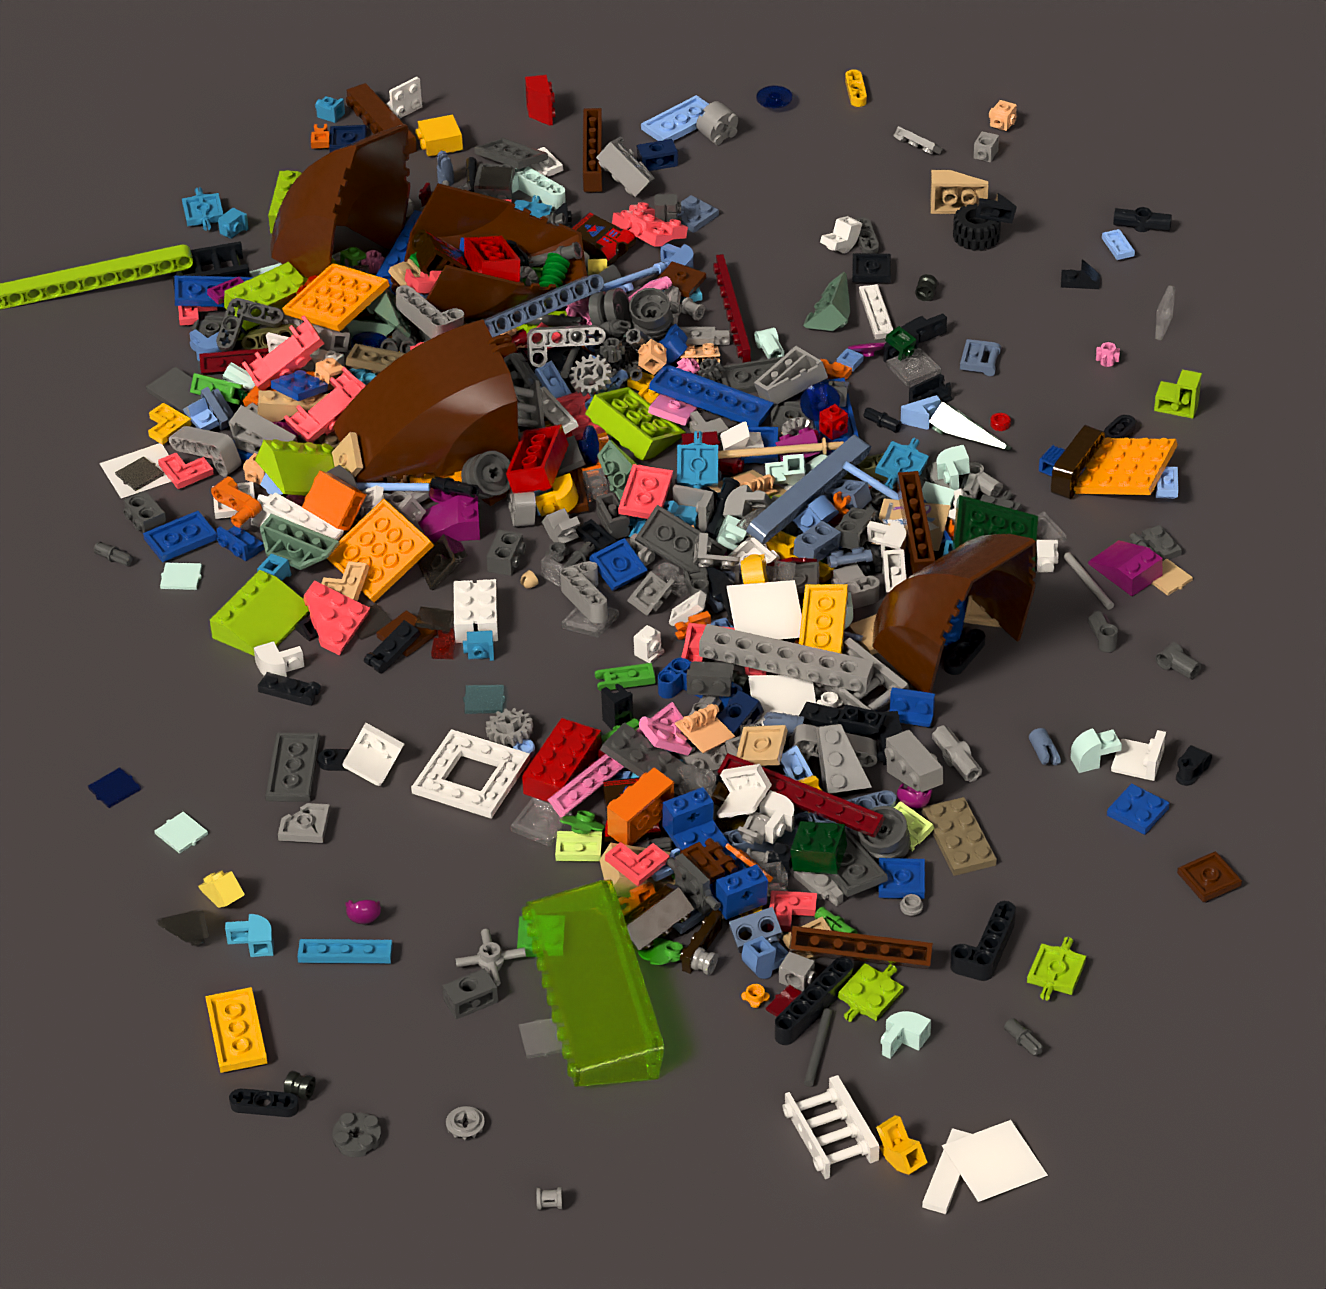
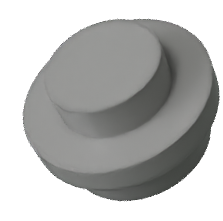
(911, 905)

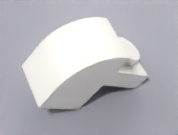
(844, 235)
(889, 537)
(271, 660)
(781, 815)

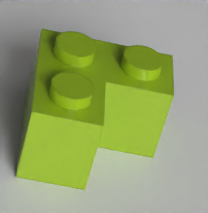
(1179, 398)

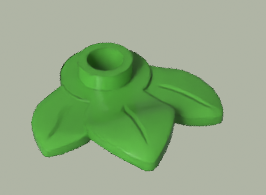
(582, 822)
(662, 952)

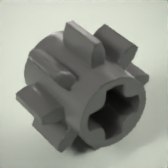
(612, 350)
(710, 369)

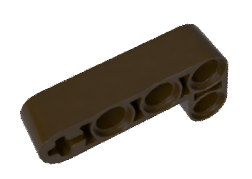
(1074, 460)

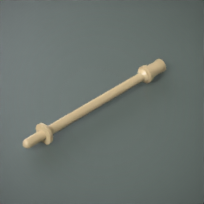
(824, 446)

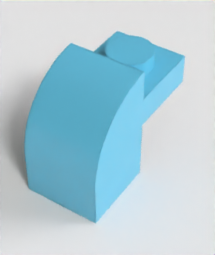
(255, 932)

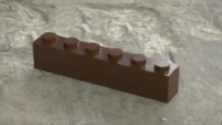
(375, 112)
(591, 149)
(915, 520)
(860, 947)

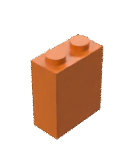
(334, 500)

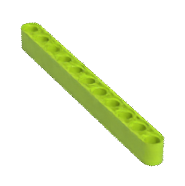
(95, 276)

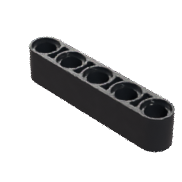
(812, 1001)

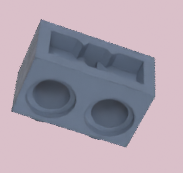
(857, 490)
(817, 542)
(753, 924)

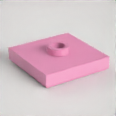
(671, 409)

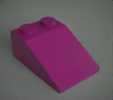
(454, 517)
(1129, 566)

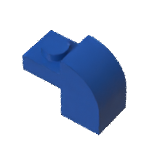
(675, 343)

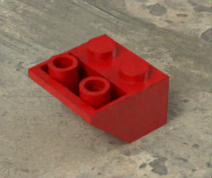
(540, 99)

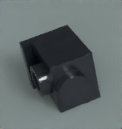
(781, 853)

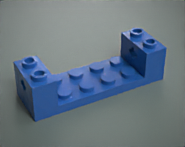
(690, 821)

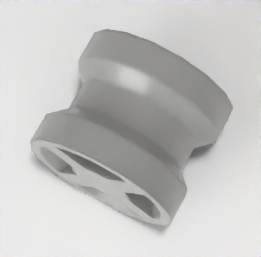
(704, 961)

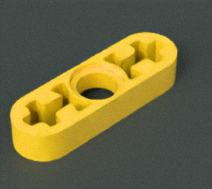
(857, 83)

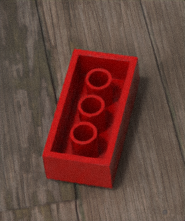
(492, 257)
(537, 459)
(561, 758)

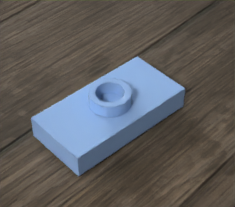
(1118, 244)

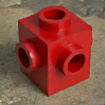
(833, 422)

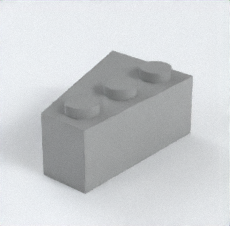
(625, 167)
(790, 376)
(251, 429)
(838, 761)
(912, 762)

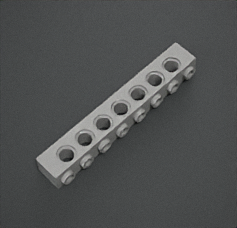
(786, 658)

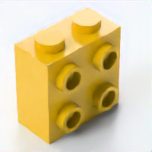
(439, 134)

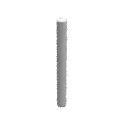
(1088, 581)

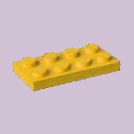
(824, 616)
(236, 1030)

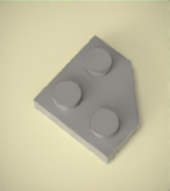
(305, 825)

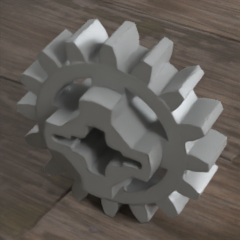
(594, 375)
(509, 727)

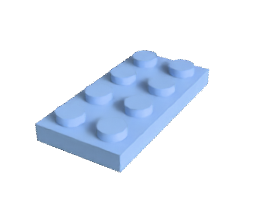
(676, 120)

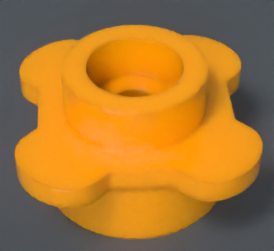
(755, 995)

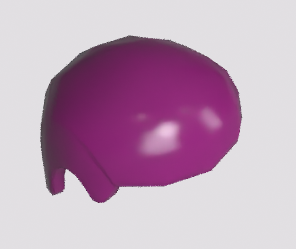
(913, 798)
(363, 911)

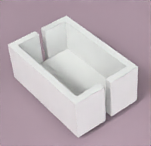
(475, 605)

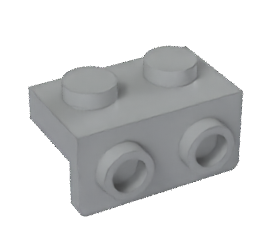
(649, 593)
(709, 760)

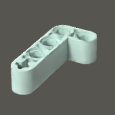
(536, 184)

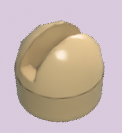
(529, 580)

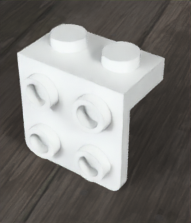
(372, 754)
(746, 788)

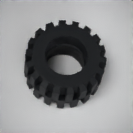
(974, 232)

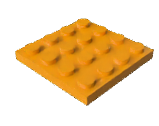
(336, 297)
(1126, 466)
(386, 544)

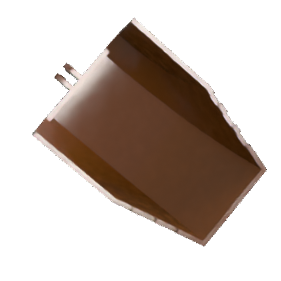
(350, 187)
(464, 214)
(436, 407)
(919, 609)

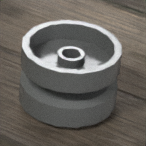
(609, 306)
(488, 472)
(892, 838)

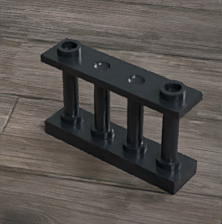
(216, 255)

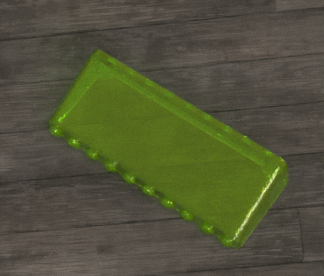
(594, 986)

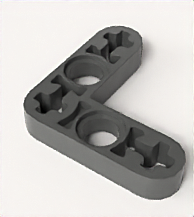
(245, 314)

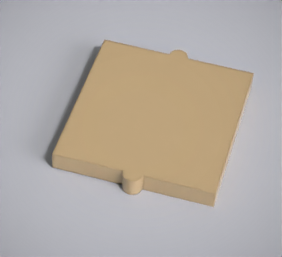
(1172, 579)

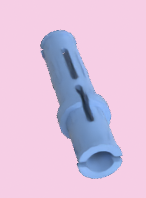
(620, 377)

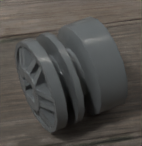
(651, 312)

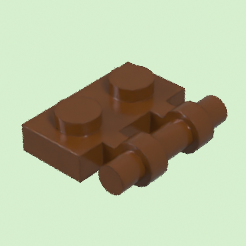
(703, 859)

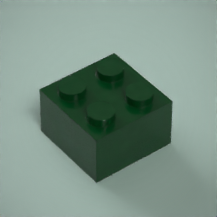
(818, 847)

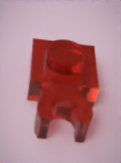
(444, 645)

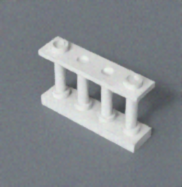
(847, 1111)

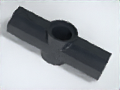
(1142, 219)

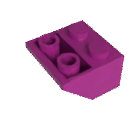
(805, 436)

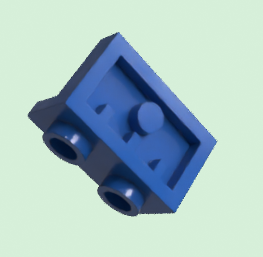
(239, 542)
(913, 706)

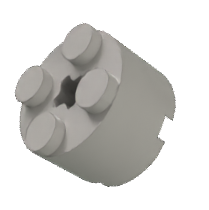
(717, 122)

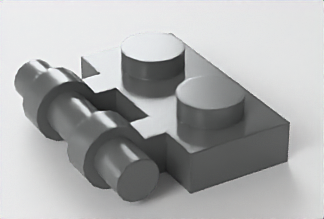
(1159, 542)

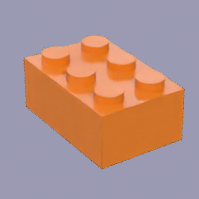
(639, 807)

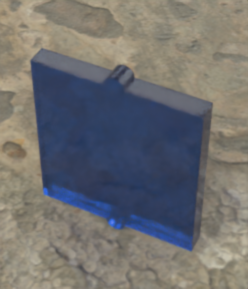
(114, 787)

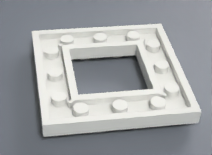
(486, 802)

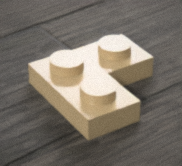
(352, 580)

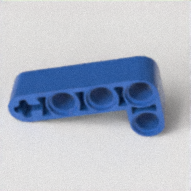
(674, 679)

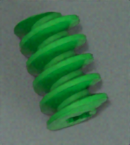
(554, 270)

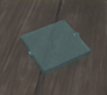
(484, 699)

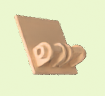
(706, 350)
(762, 483)
(705, 728)

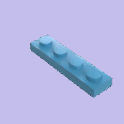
(344, 951)

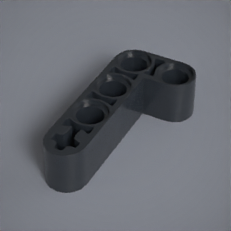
(982, 960)

